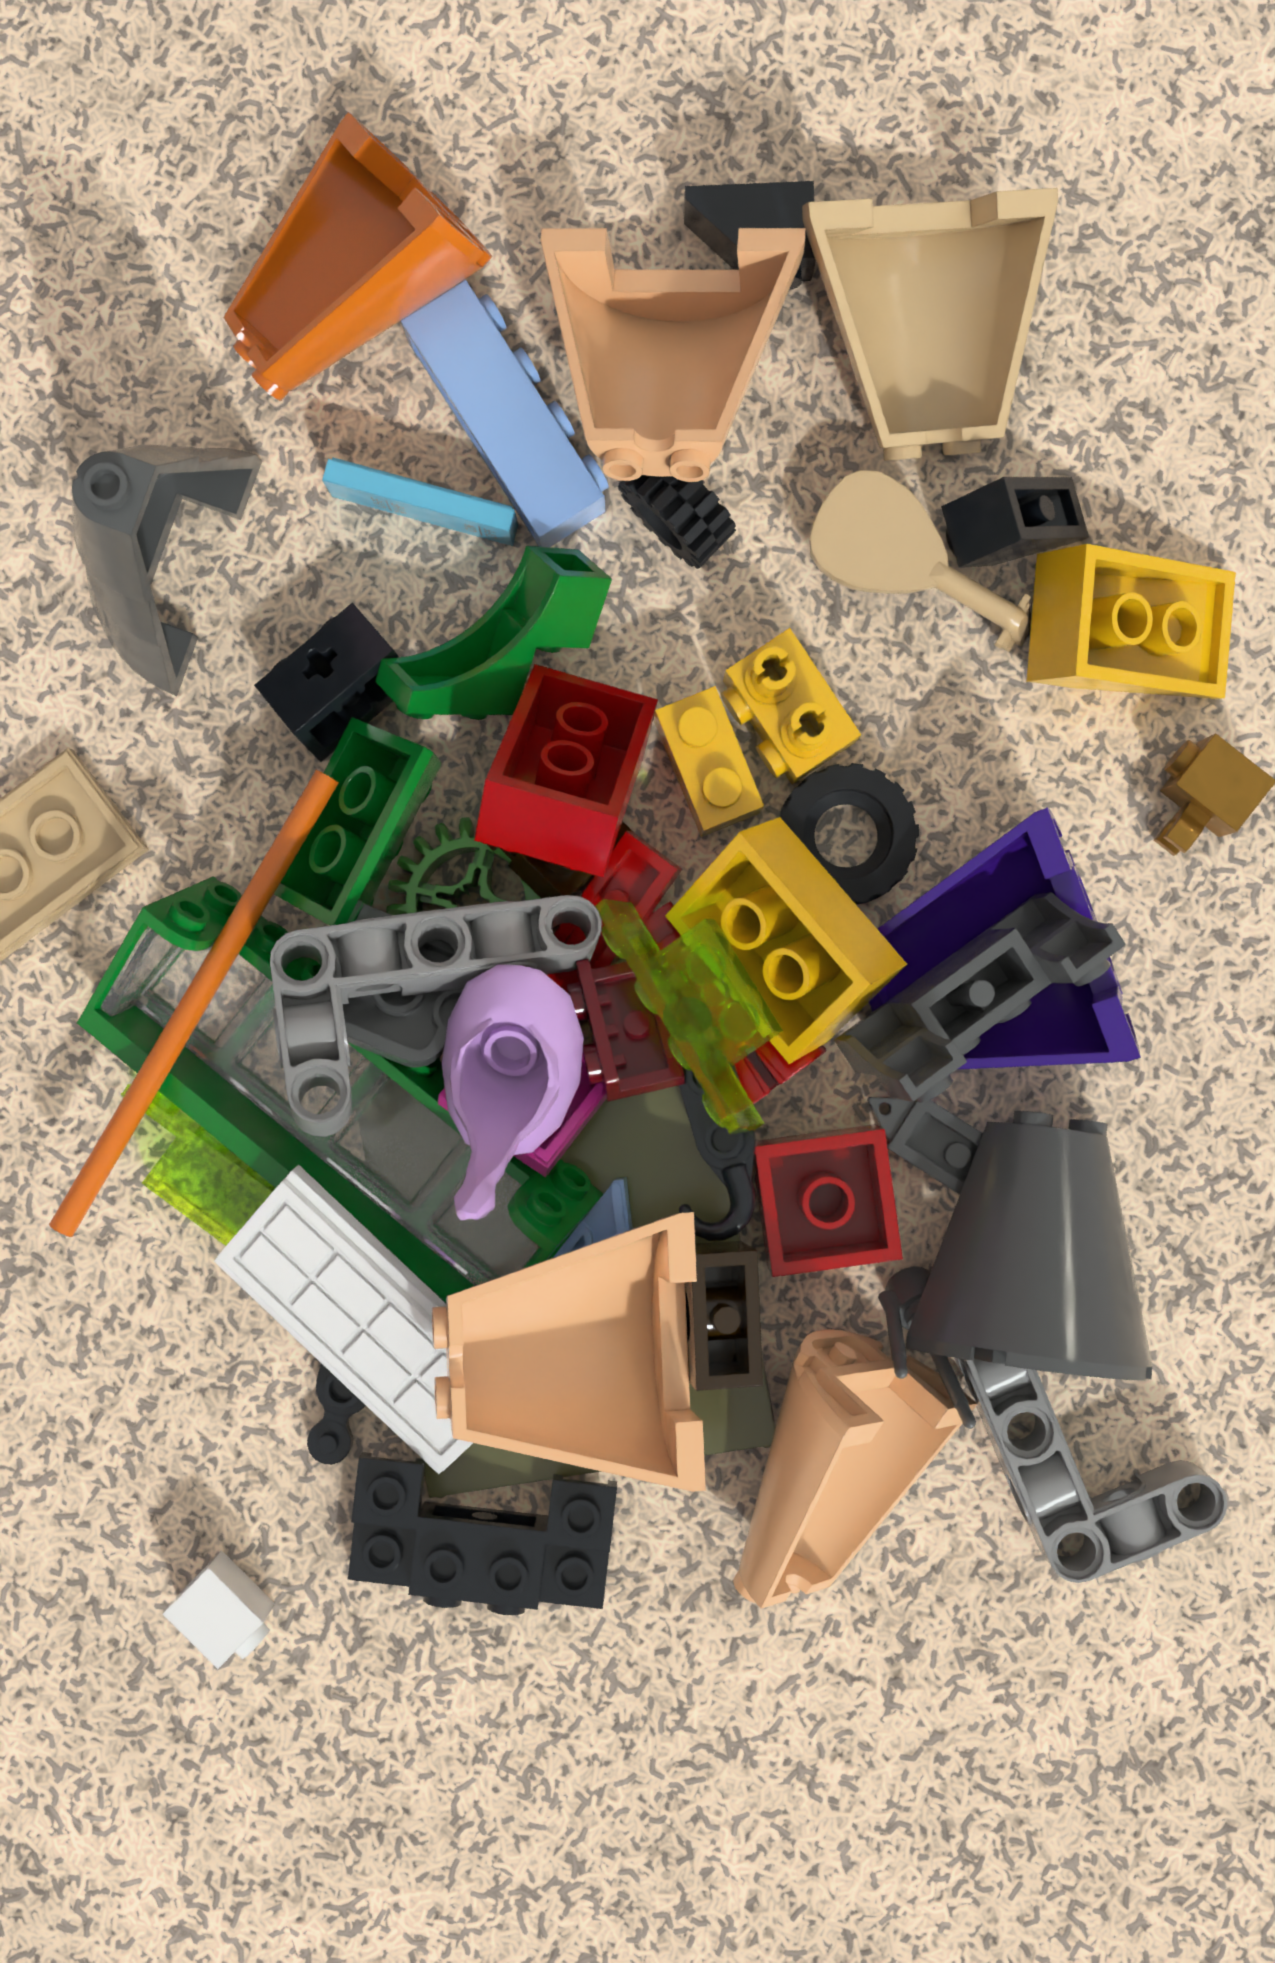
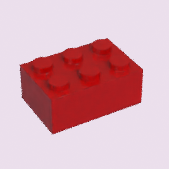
(565, 770)

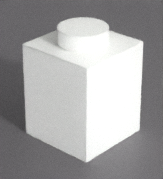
(221, 1611)

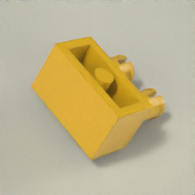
(788, 708)

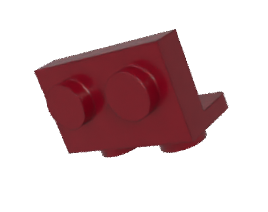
(628, 1039)

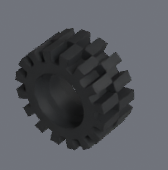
(681, 515)

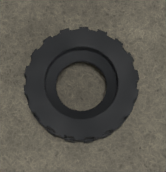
(885, 806)

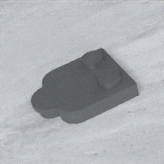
(399, 1026)

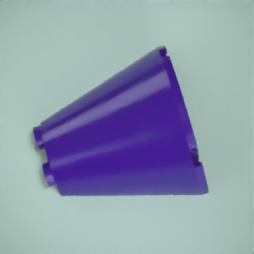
(1063, 1020)

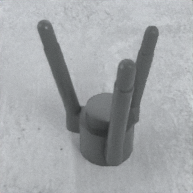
(900, 1304)

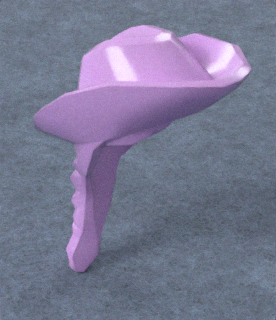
(508, 1072)

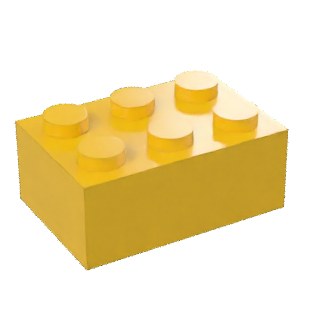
(793, 933)

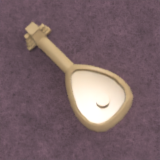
(884, 542)

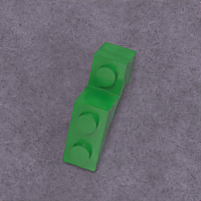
(484, 669)

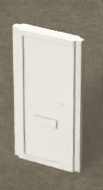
(347, 1307)

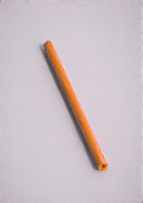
(193, 1004)

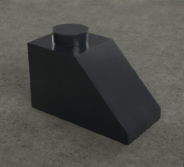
(720, 210)
(1013, 520)

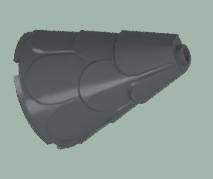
(121, 526)

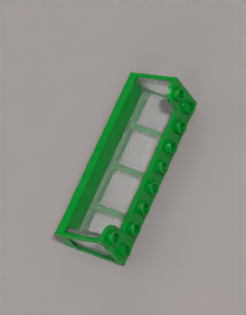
(393, 1158)

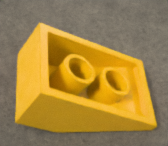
(1130, 623)

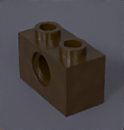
(724, 1318)

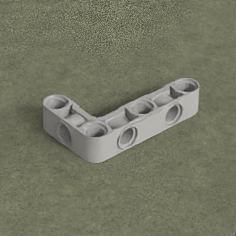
(385, 958)
(1043, 1477)

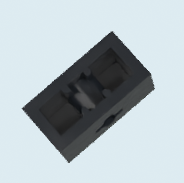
(329, 681)

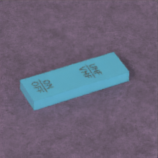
(421, 501)

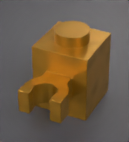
(1213, 788)

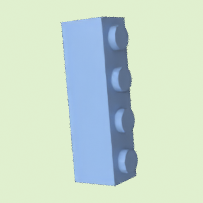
(505, 415)

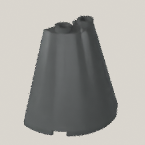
(1037, 1259)

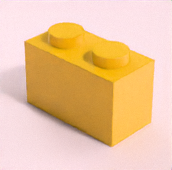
(708, 761)

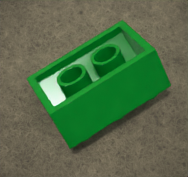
(362, 824)

